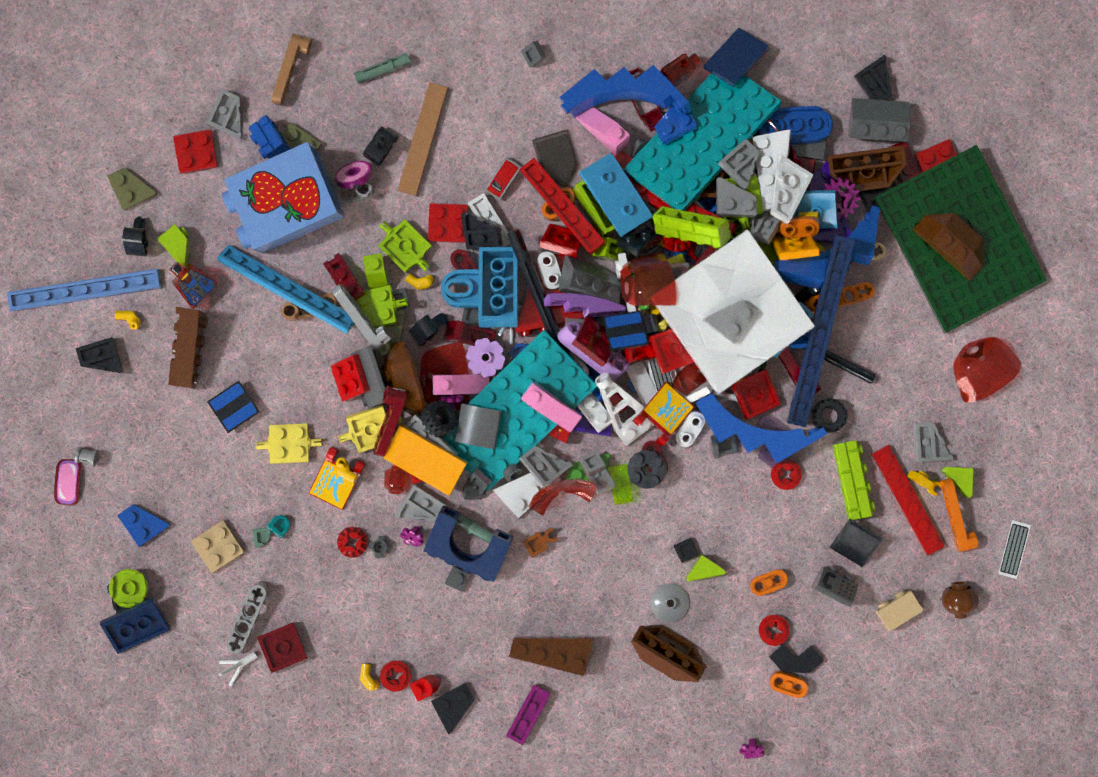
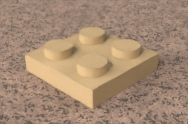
(217, 546)

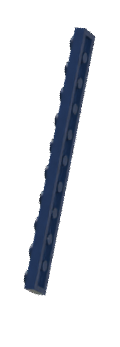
(820, 334)

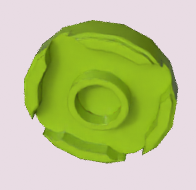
(128, 588)

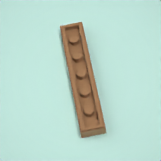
(422, 139)

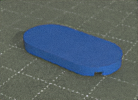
(805, 122)

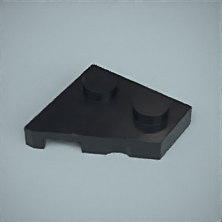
(875, 80)
(480, 232)
(636, 242)
(100, 356)
(453, 706)

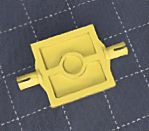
(365, 428)
(289, 443)

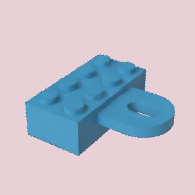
(491, 287)

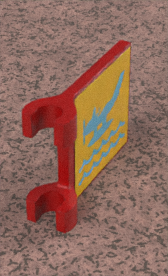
(665, 411)
(330, 486)

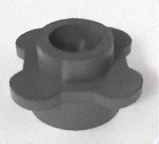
(379, 552)

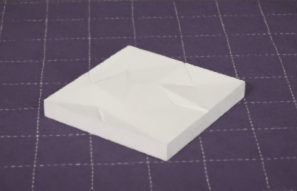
(726, 277)

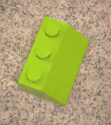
(593, 210)

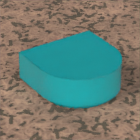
(279, 525)

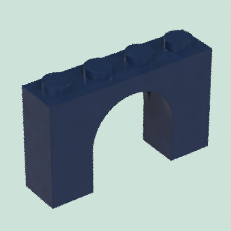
(442, 546)

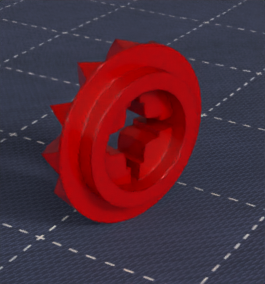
(676, 245)
(795, 475)
(361, 544)
(781, 625)
(392, 684)

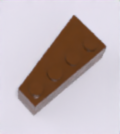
(187, 347)
(559, 653)

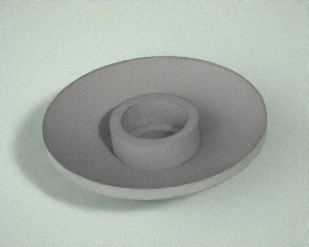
(660, 598)

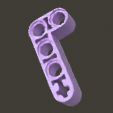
(616, 363)

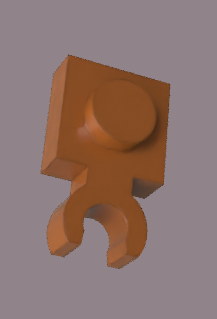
(537, 544)

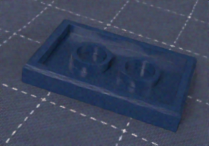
(736, 57)
(135, 625)

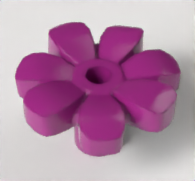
(452, 399)
(412, 536)
(752, 749)

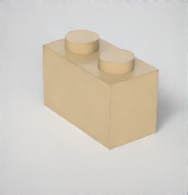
(899, 609)

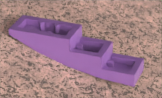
(588, 304)

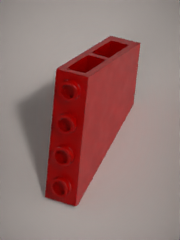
(530, 318)

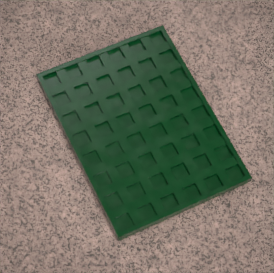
(970, 191)

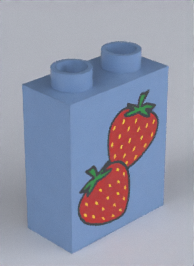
(282, 199)

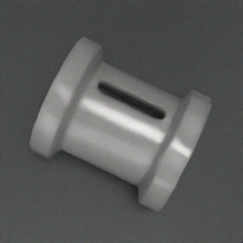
(86, 456)

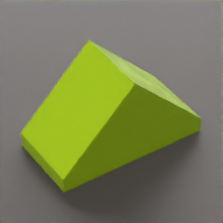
(961, 478)
(703, 569)

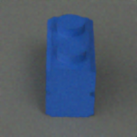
(268, 137)

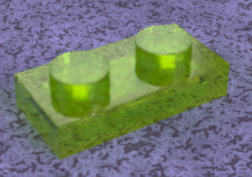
(622, 491)

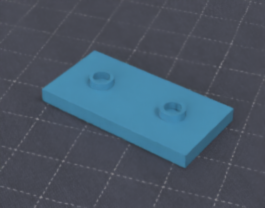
(615, 194)
(823, 202)

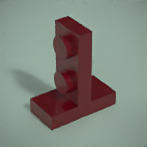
(467, 334)

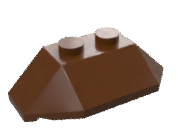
(868, 168)
(953, 241)
(401, 374)
(668, 653)

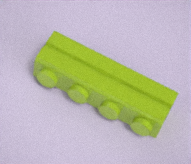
(692, 227)
(852, 480)

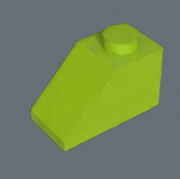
(177, 244)
(608, 251)
(375, 271)

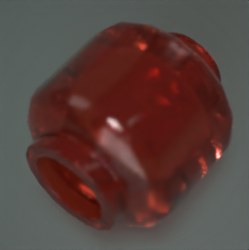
(396, 480)

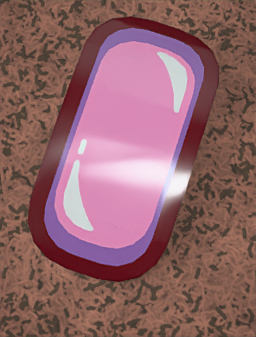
(67, 482)

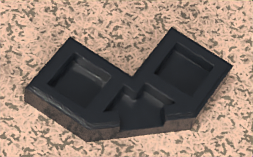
(804, 663)

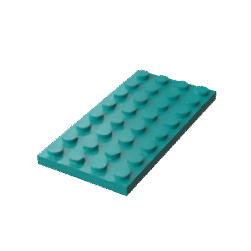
(690, 163)
(521, 424)

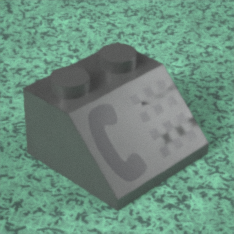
(835, 586)

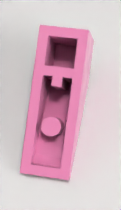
(605, 130)
(458, 384)
(551, 406)

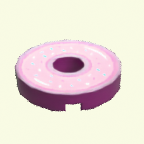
(353, 173)

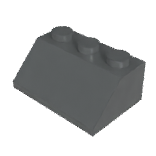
(879, 120)
(590, 280)
(373, 376)

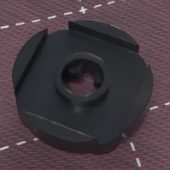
(655, 462)

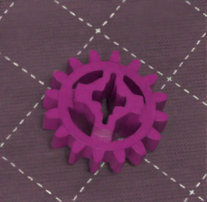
(846, 195)

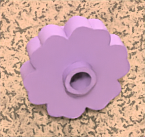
(489, 367)

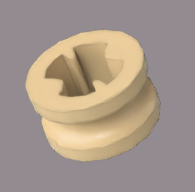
(883, 249)

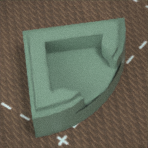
(261, 536)

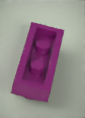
(528, 714)

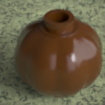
(960, 599)

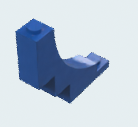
(648, 87)
(811, 270)
(779, 443)

